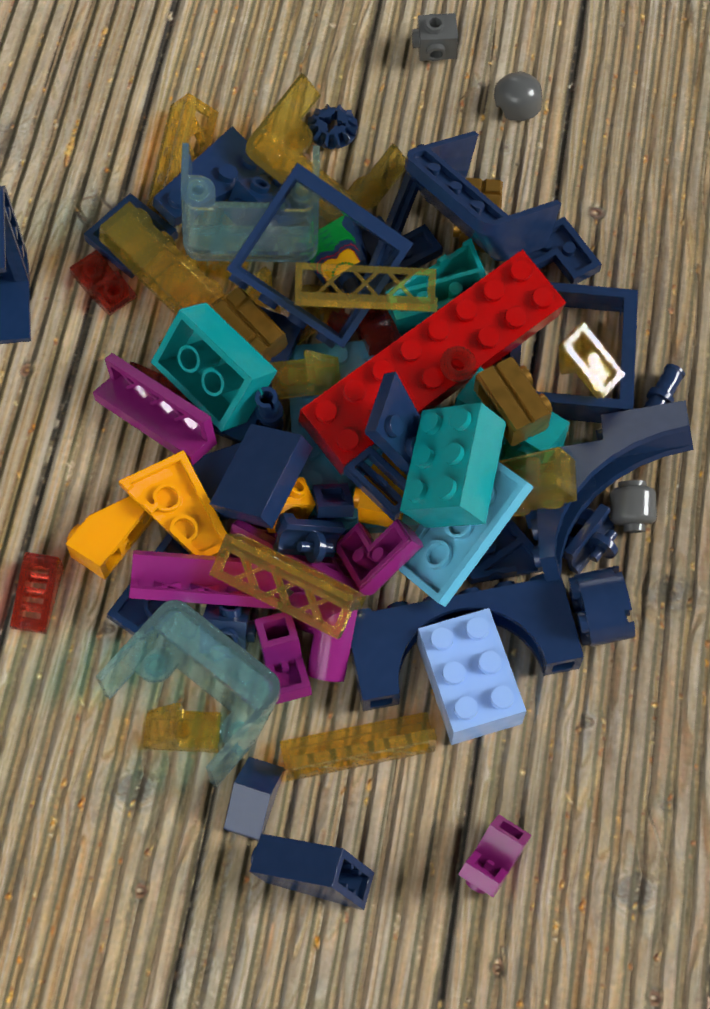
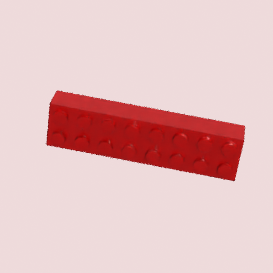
(485, 319)

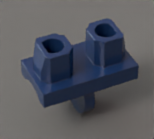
(307, 537)
(592, 540)

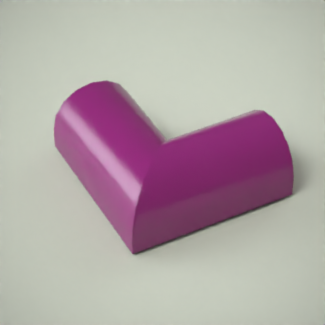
(376, 561)
(327, 655)

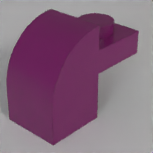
(283, 655)
(494, 856)

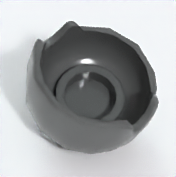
(518, 96)

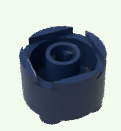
(601, 606)

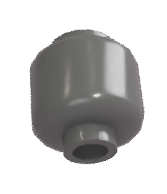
(633, 505)

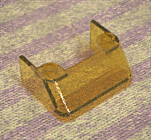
(285, 138)

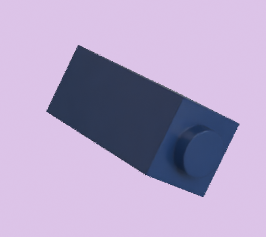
(312, 870)

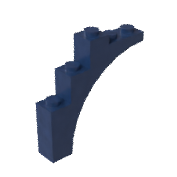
(622, 445)

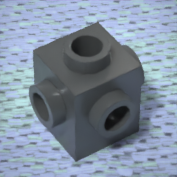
(436, 37)

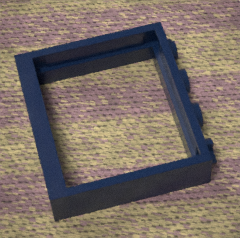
(351, 210)
(605, 299)

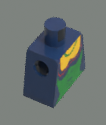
(341, 244)

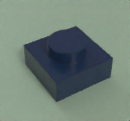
(332, 500)

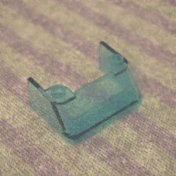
(218, 228)
(187, 641)

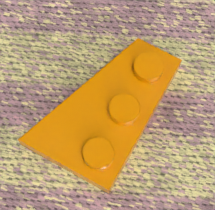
(178, 503)

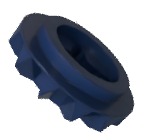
(340, 135)

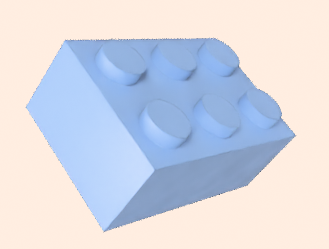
(470, 676)

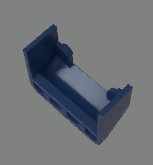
(440, 177)
(14, 277)

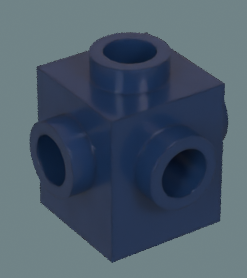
(233, 622)

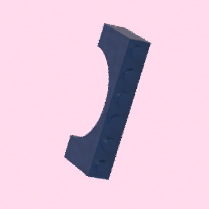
(530, 610)

